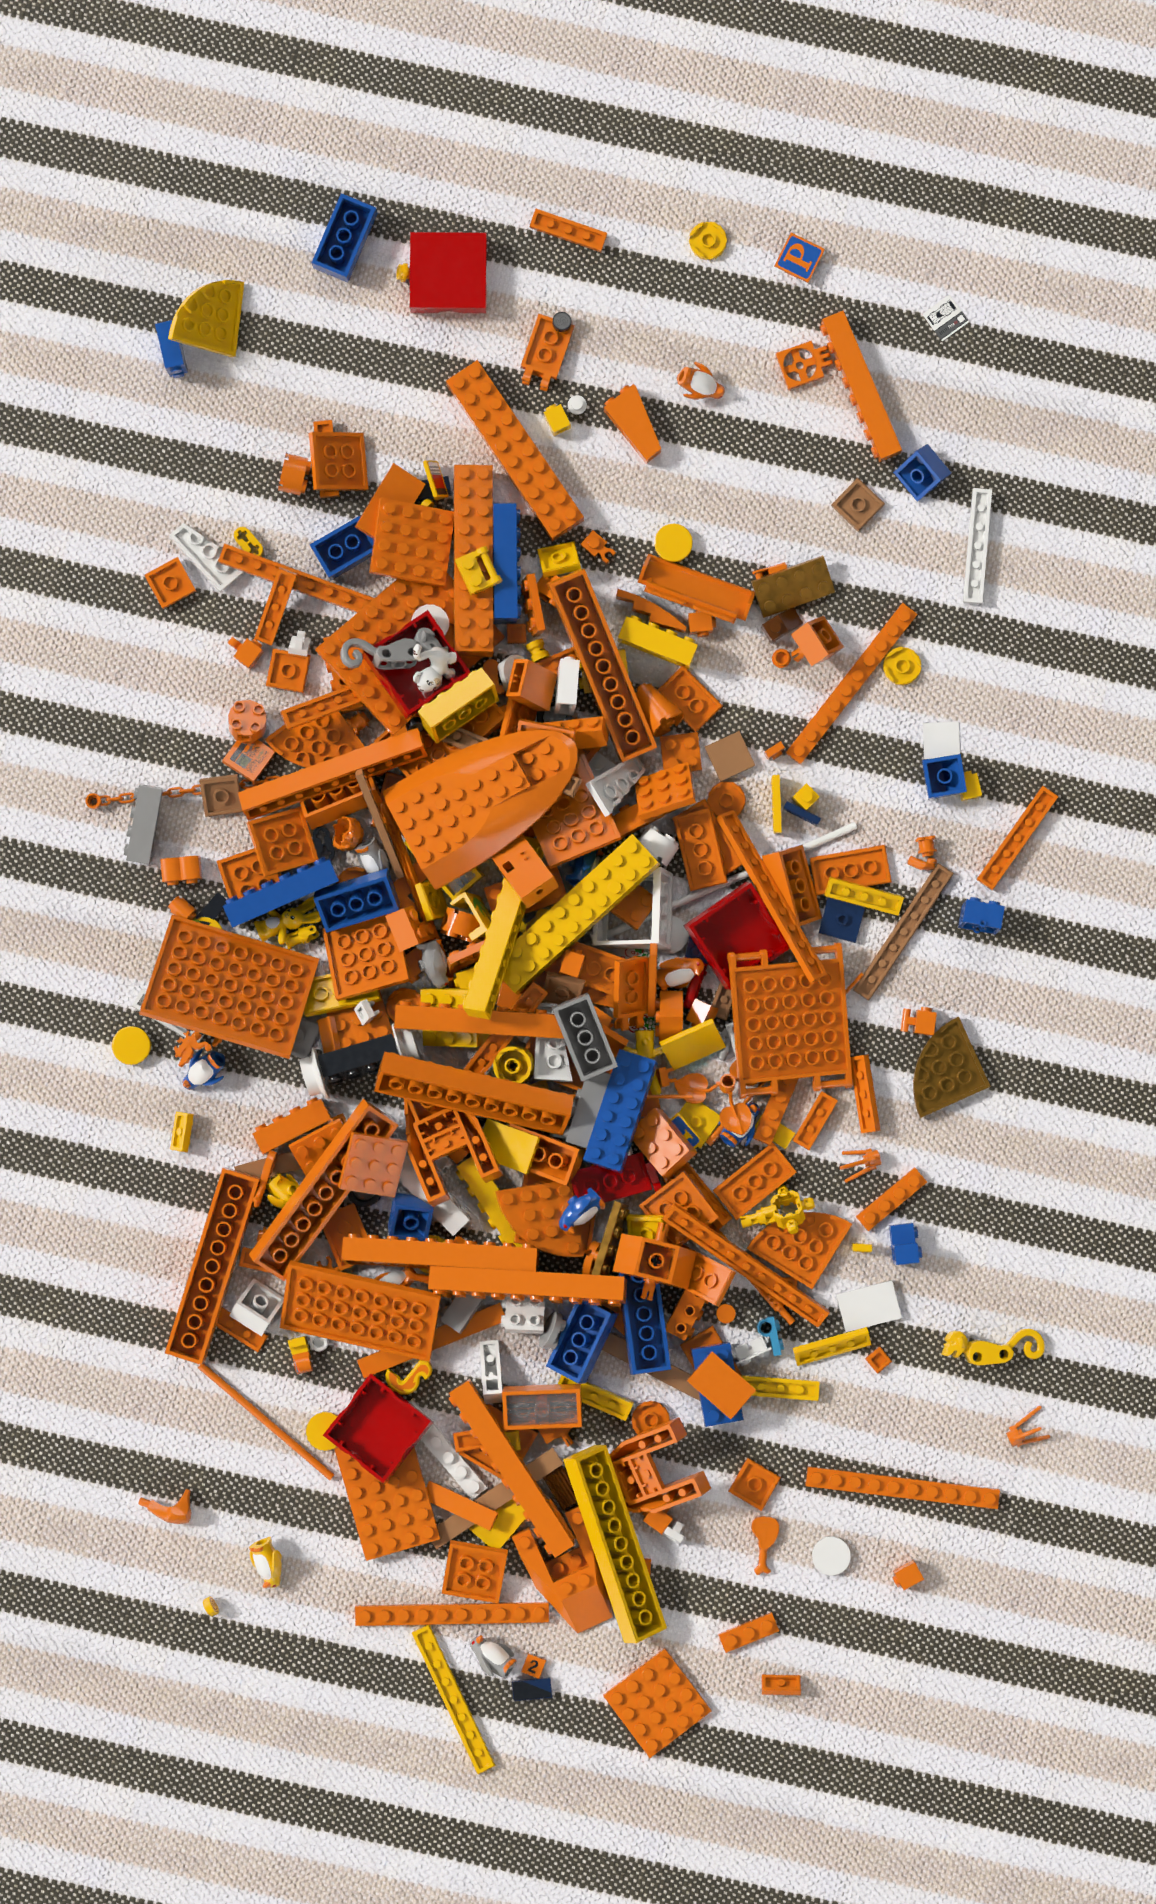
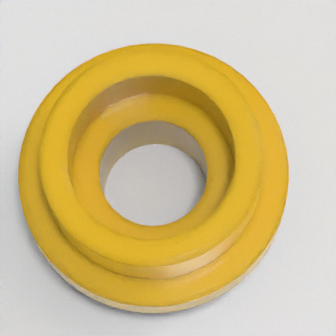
(403, 272)

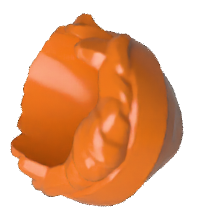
(347, 834)

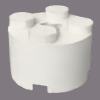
(660, 846)

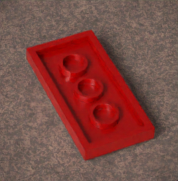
(611, 1184)

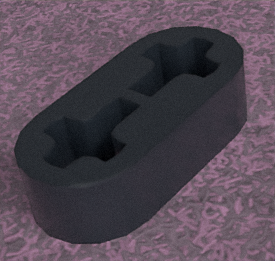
(328, 843)

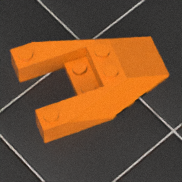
(439, 1132)
(639, 1476)
(571, 1580)

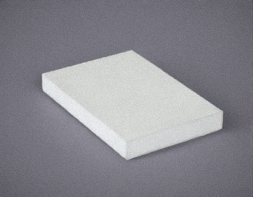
(868, 1306)

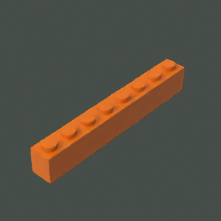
(861, 386)

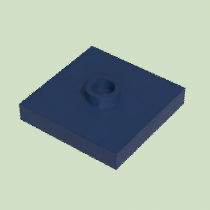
(841, 920)

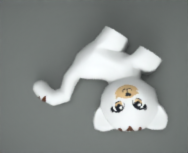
(431, 677)

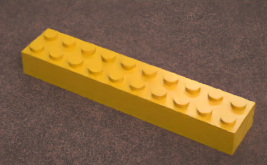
(578, 912)
(615, 1543)

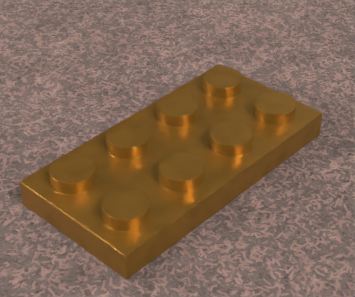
(793, 586)
(610, 1239)

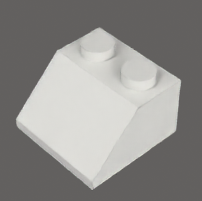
(257, 1307)

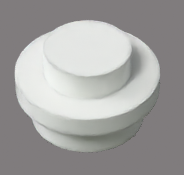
(577, 405)

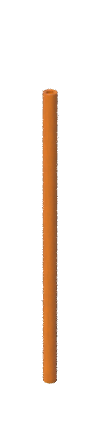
(266, 1421)

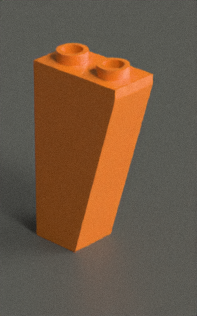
(633, 422)

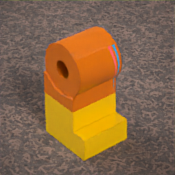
(300, 1354)

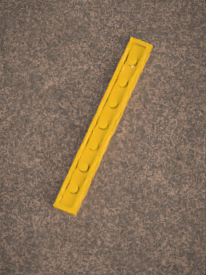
(453, 1699)

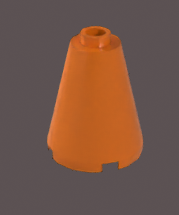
(658, 710)

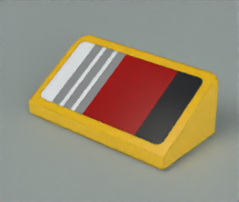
(435, 479)

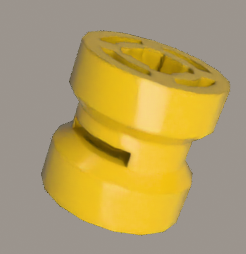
(537, 650)

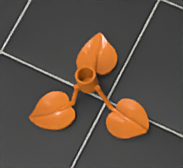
(733, 1118)

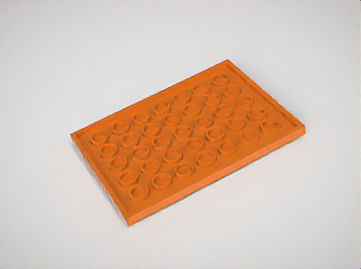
(381, 619)
(229, 986)

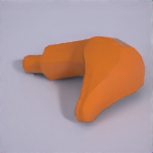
(177, 1514)

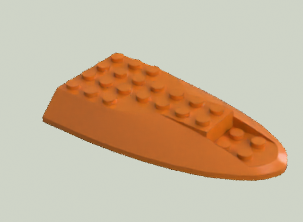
(480, 799)

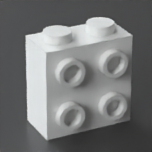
(523, 1316)

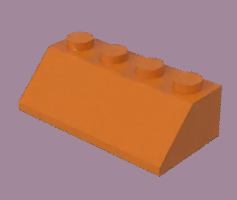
(337, 803)
(628, 820)
(794, 881)
(554, 1157)

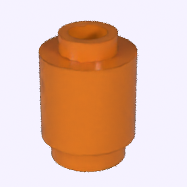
(182, 908)

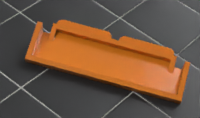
(695, 589)

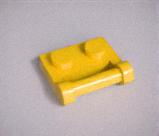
(472, 573)

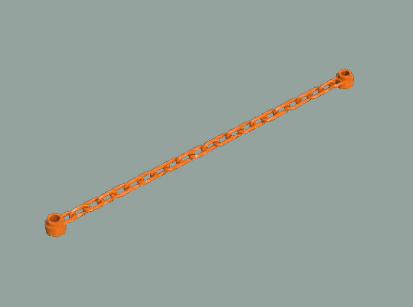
(90, 797)

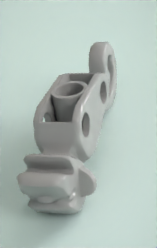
(394, 654)

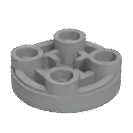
(552, 1327)

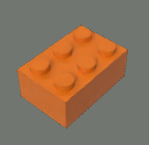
(663, 1143)

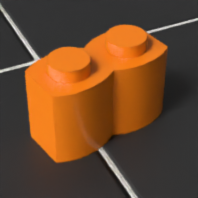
(181, 869)

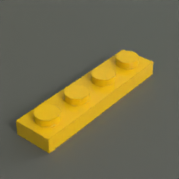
(864, 896)
(832, 1346)
(784, 1388)
(602, 1399)

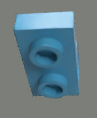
(776, 1344)

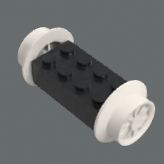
(354, 1060)

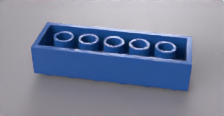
(505, 560)
(280, 892)
(620, 1111)
(644, 1328)

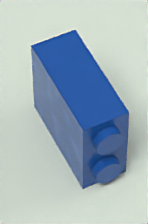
(171, 351)

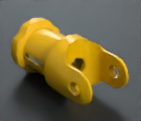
(302, 935)

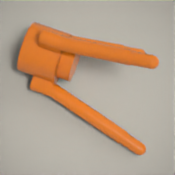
(870, 1159)
(1017, 1437)

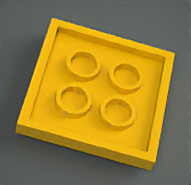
(443, 1038)

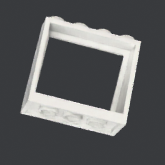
(661, 918)

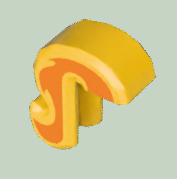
(412, 1380)

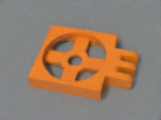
(817, 359)

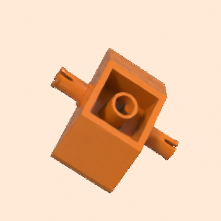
(635, 1258)

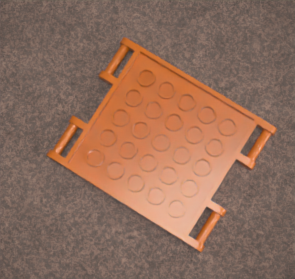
(788, 1023)

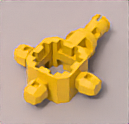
(771, 1214)

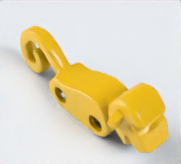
(989, 1352)

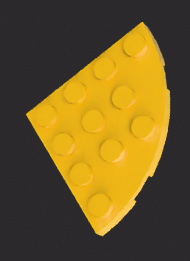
(210, 318)

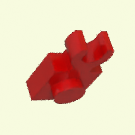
(653, 1175)

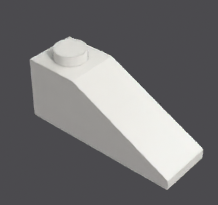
(491, 1371)

